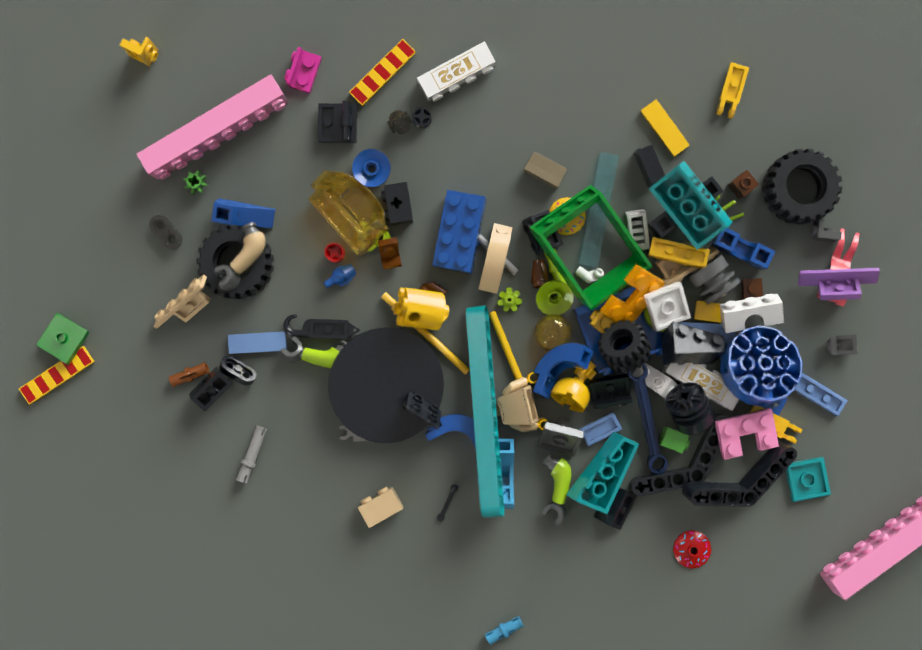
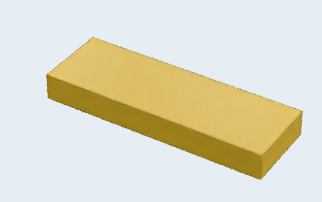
(664, 128)
(678, 253)

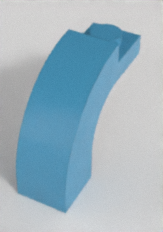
(507, 469)

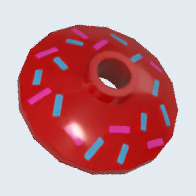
(683, 545)

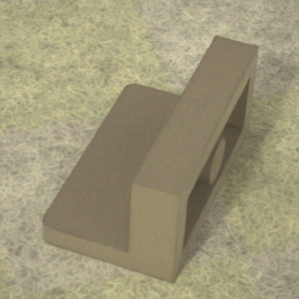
(545, 170)

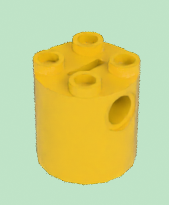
(420, 309)

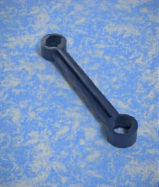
(648, 421)

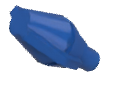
(341, 275)

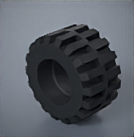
(628, 358)

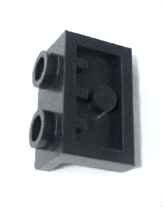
(554, 239)

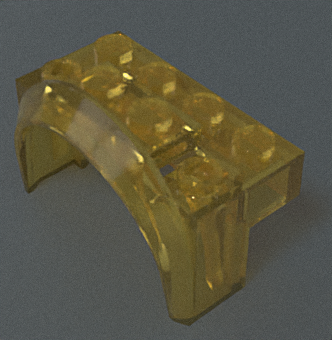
(358, 200)

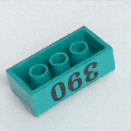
(690, 205)

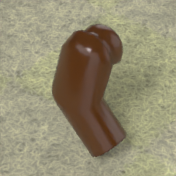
(433, 286)

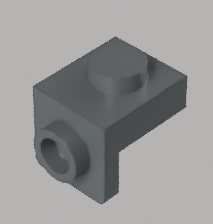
(843, 344)

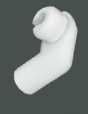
(589, 276)

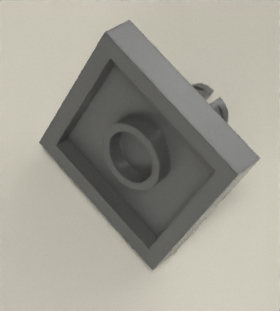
(560, 437)

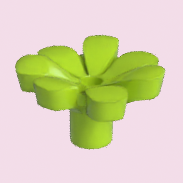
(514, 299)

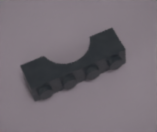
(664, 223)

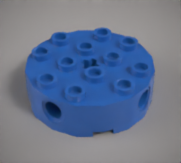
(761, 366)

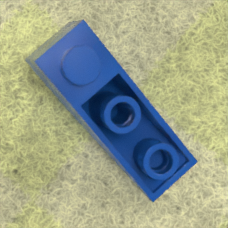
(240, 213)

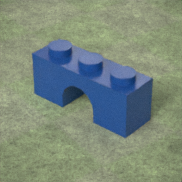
(748, 252)

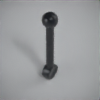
(440, 517)

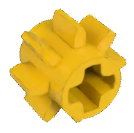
(584, 374)

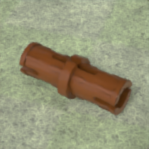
(179, 378)

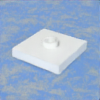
(667, 306)

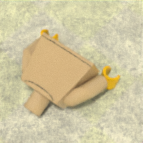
(518, 406)

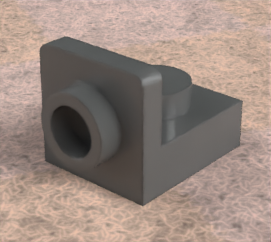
(825, 234)

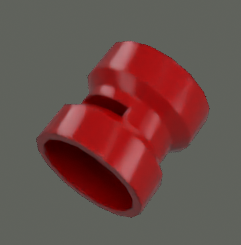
(331, 252)

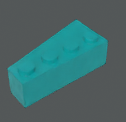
(604, 474)

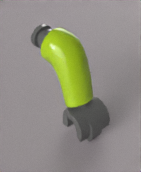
(313, 356)
(562, 477)

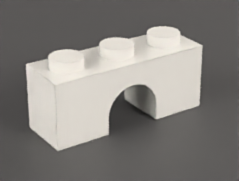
(736, 312)

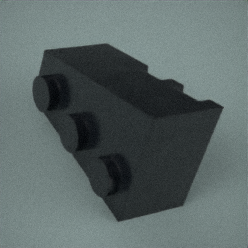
(690, 345)

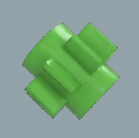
(193, 177)

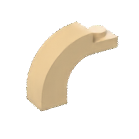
(495, 258)

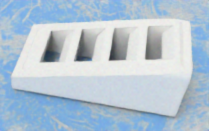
(637, 213)

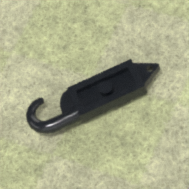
(321, 328)

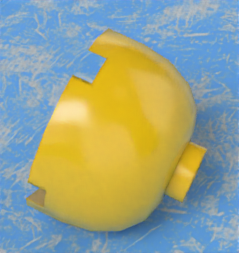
(571, 392)

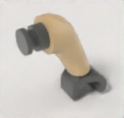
(253, 247)

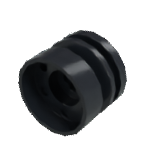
(690, 408)

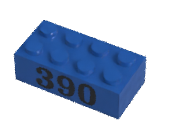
(459, 231)

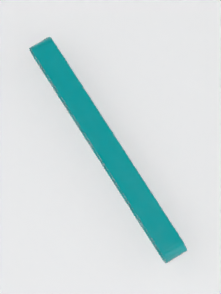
(484, 412)

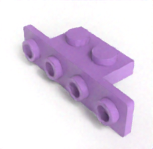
(838, 283)

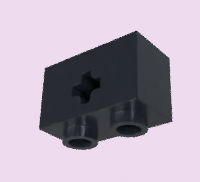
(403, 213)
(210, 389)

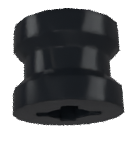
(423, 114)

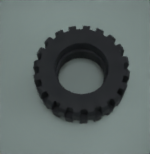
(825, 178)
(210, 256)

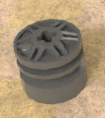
(714, 279)

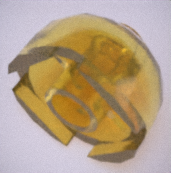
(552, 331)

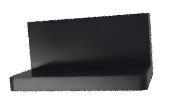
(649, 165)
(619, 509)

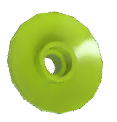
(554, 305)

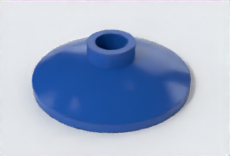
(369, 158)

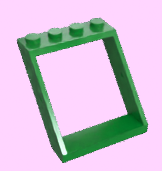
(613, 280)

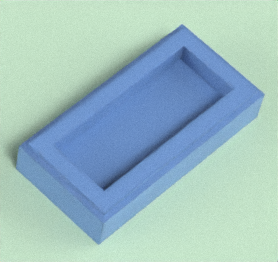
(600, 428)

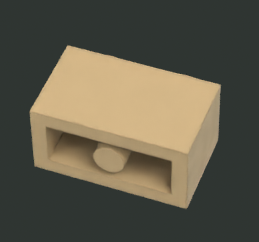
(380, 507)

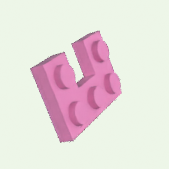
(757, 422)

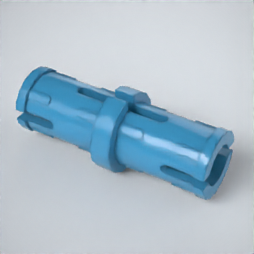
(504, 630)

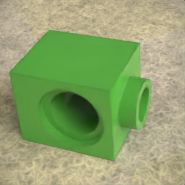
(674, 440)

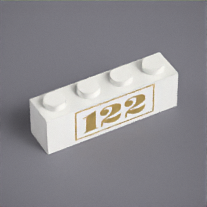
(456, 72)
(710, 381)

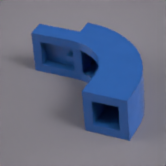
(556, 362)
(454, 422)

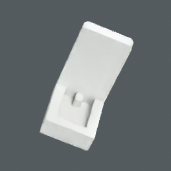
(656, 380)

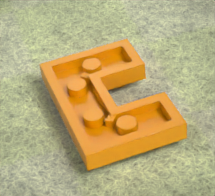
(631, 309)

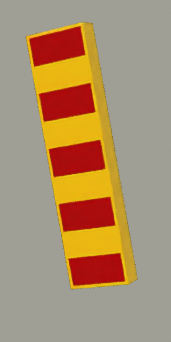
(382, 72)
(55, 376)

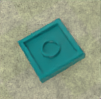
(808, 479)

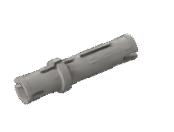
(248, 462)

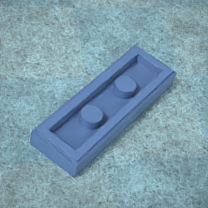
(257, 342)
(820, 395)

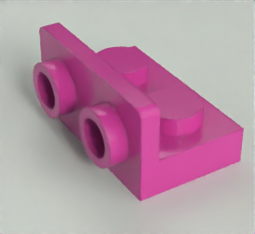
(303, 70)

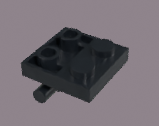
(337, 122)

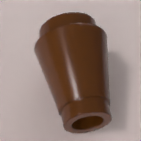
(539, 274)

